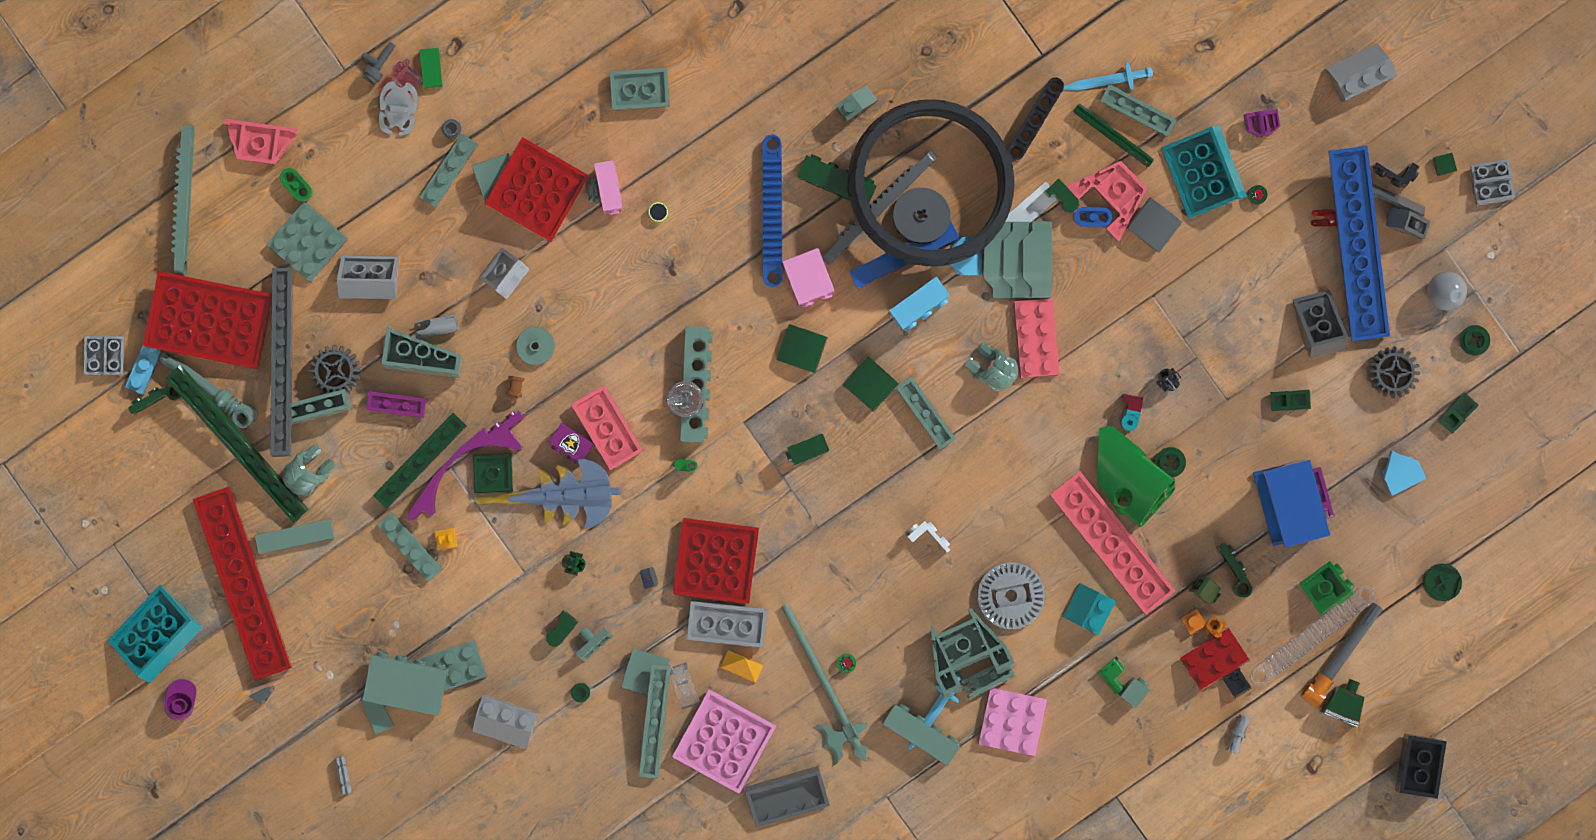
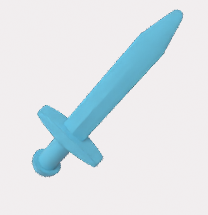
(1111, 79)
(937, 707)

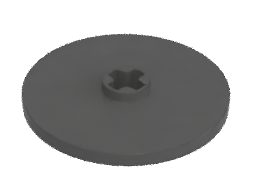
(924, 229)

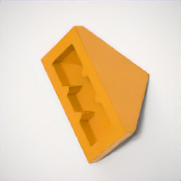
(741, 666)

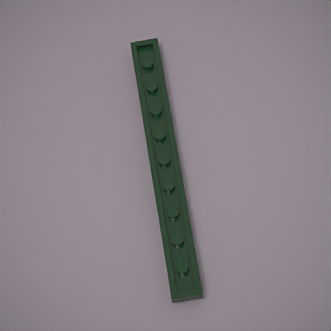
(236, 443)

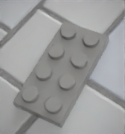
(727, 624)

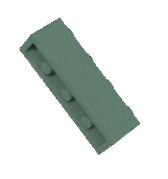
(320, 406)
(921, 734)

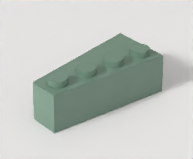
(418, 356)

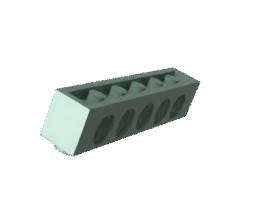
(692, 335)

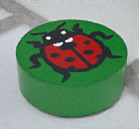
(846, 663)

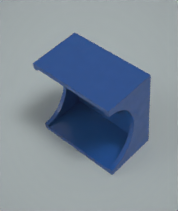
(1291, 503)

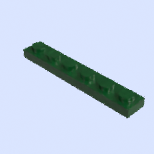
(420, 460)

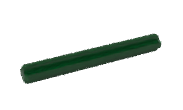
(1113, 135)

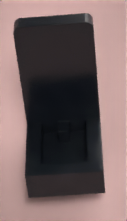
(1409, 175)

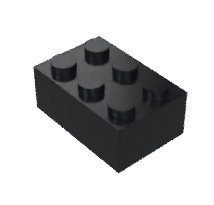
(1420, 766)

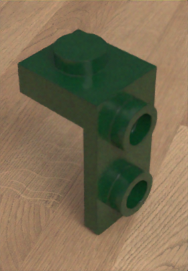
(807, 449)

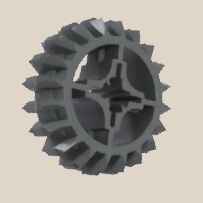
(340, 363)
(1393, 364)

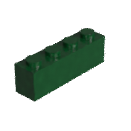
(830, 177)

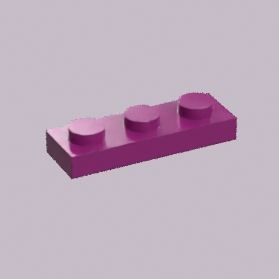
(396, 404)

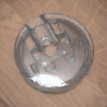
(685, 399)

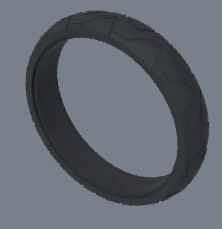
(987, 136)

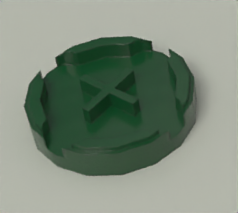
(1442, 582)

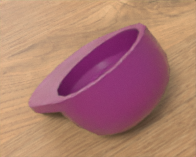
(180, 699)

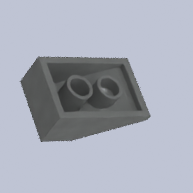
(1320, 324)

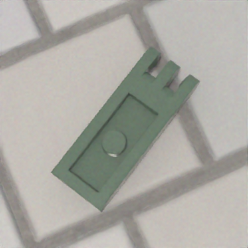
(985, 681)

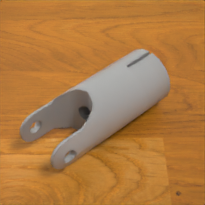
(437, 326)

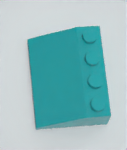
(1204, 171)
(154, 634)

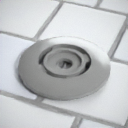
(1011, 577)

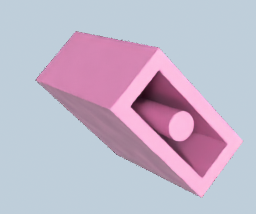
(808, 277)

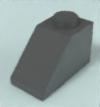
(1407, 223)

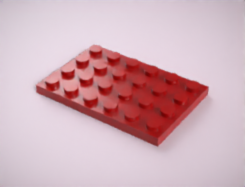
(207, 320)

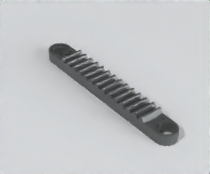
(881, 204)

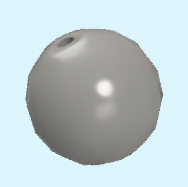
(1447, 291)

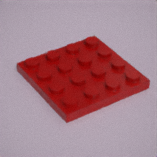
(536, 189)
(716, 560)

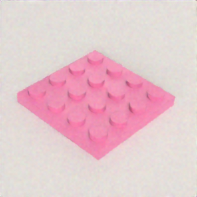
(724, 741)

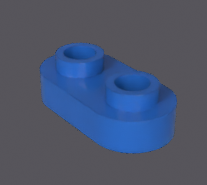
(1092, 217)

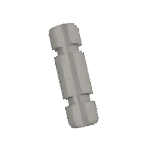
(342, 773)

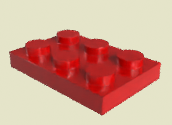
(1214, 659)

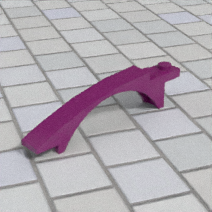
(499, 436)

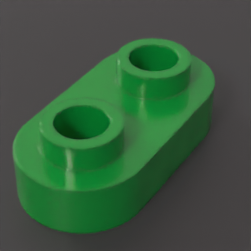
(296, 185)

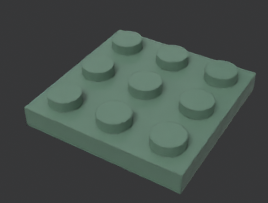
(307, 241)

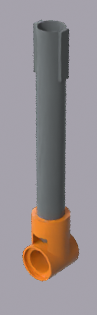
(1316, 691)

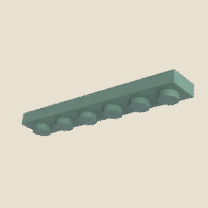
(654, 720)

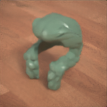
(998, 376)
(301, 480)

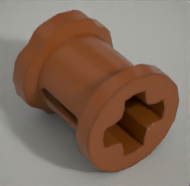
(514, 386)

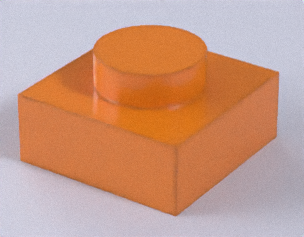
(1193, 621)

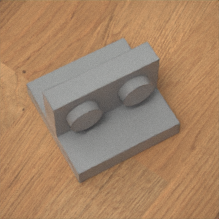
(504, 273)

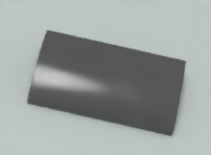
(787, 796)

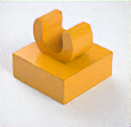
(446, 539)

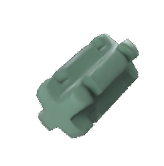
(593, 190)

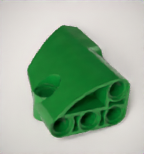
(1130, 477)

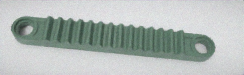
(184, 200)

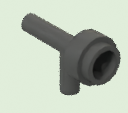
(371, 73)

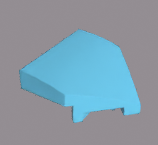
(970, 266)
(1401, 472)

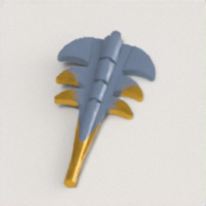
(591, 493)

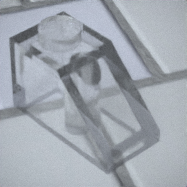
(684, 685)

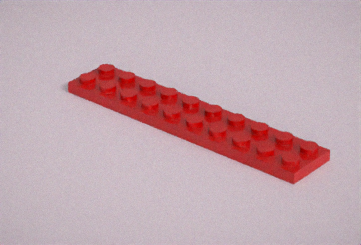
(242, 583)

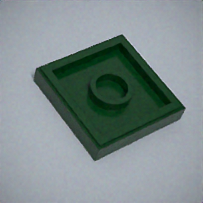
(493, 473)

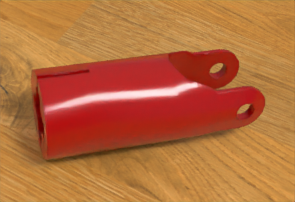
(1329, 220)

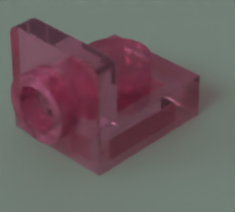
(403, 73)

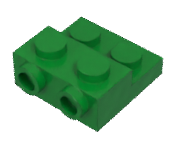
(1327, 587)

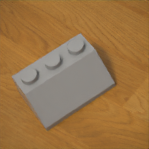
(1361, 72)
(368, 277)
(505, 721)

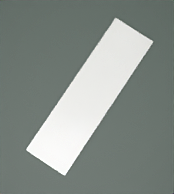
(1032, 206)

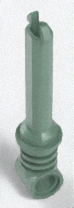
(222, 398)

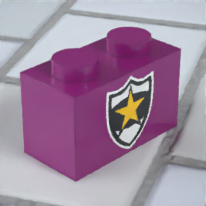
(571, 443)

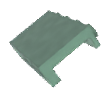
(405, 683)

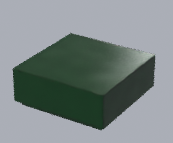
(1444, 164)

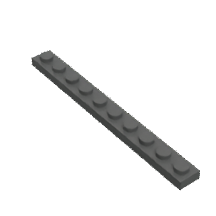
(281, 362)

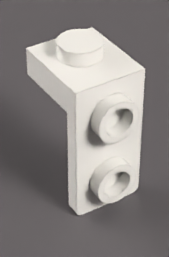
(915, 531)

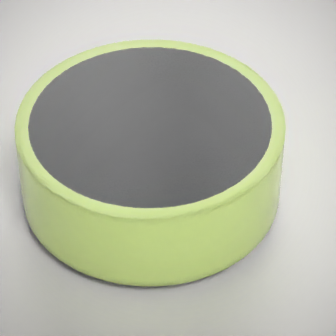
(658, 212)

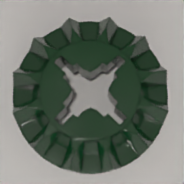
(1476, 331)
(1172, 453)

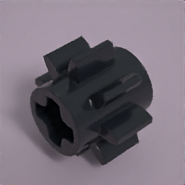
(1168, 379)

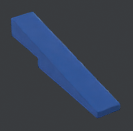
(887, 264)

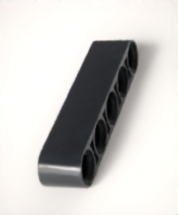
(1041, 112)

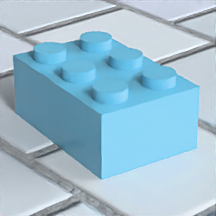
(919, 304)

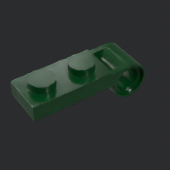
(155, 396)
(1237, 568)

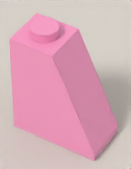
(609, 187)

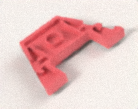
(1119, 189)

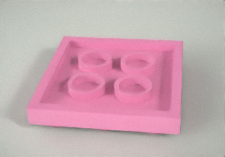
(1012, 721)

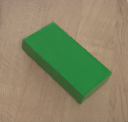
(431, 68)

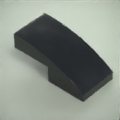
(1237, 683)

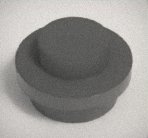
(451, 128)

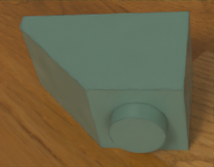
(856, 103)

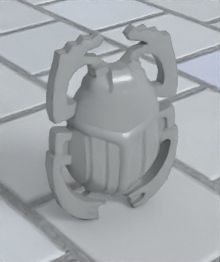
(398, 107)

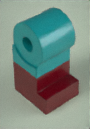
(1132, 412)

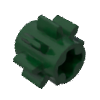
(573, 563)

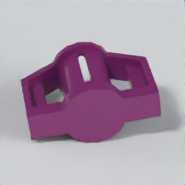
(1262, 122)

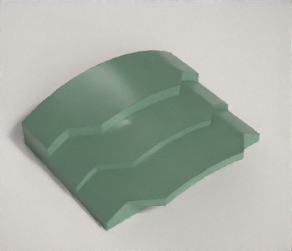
(1020, 261)

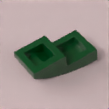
(1290, 400)
(1458, 412)

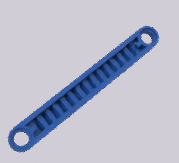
(772, 210)

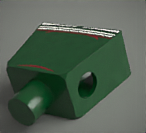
(1345, 704)

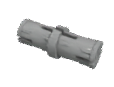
(1238, 734)

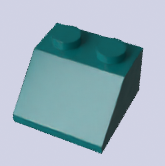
(1089, 609)

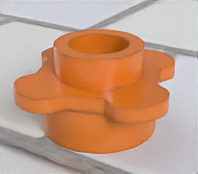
(1212, 622)

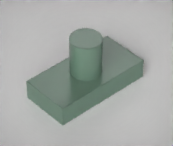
(592, 642)

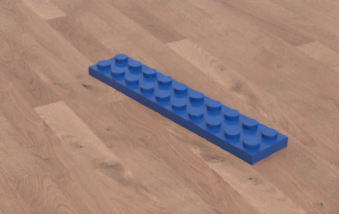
(1359, 243)

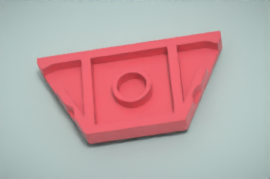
(259, 141)

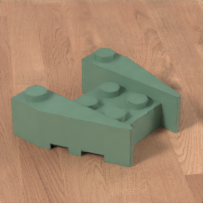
(963, 647)

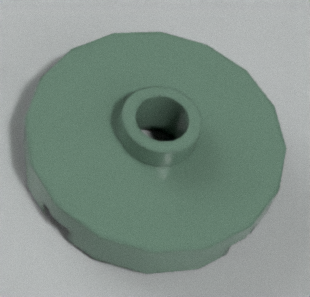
(545, 348)

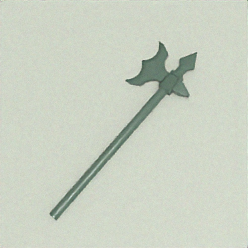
(833, 739)

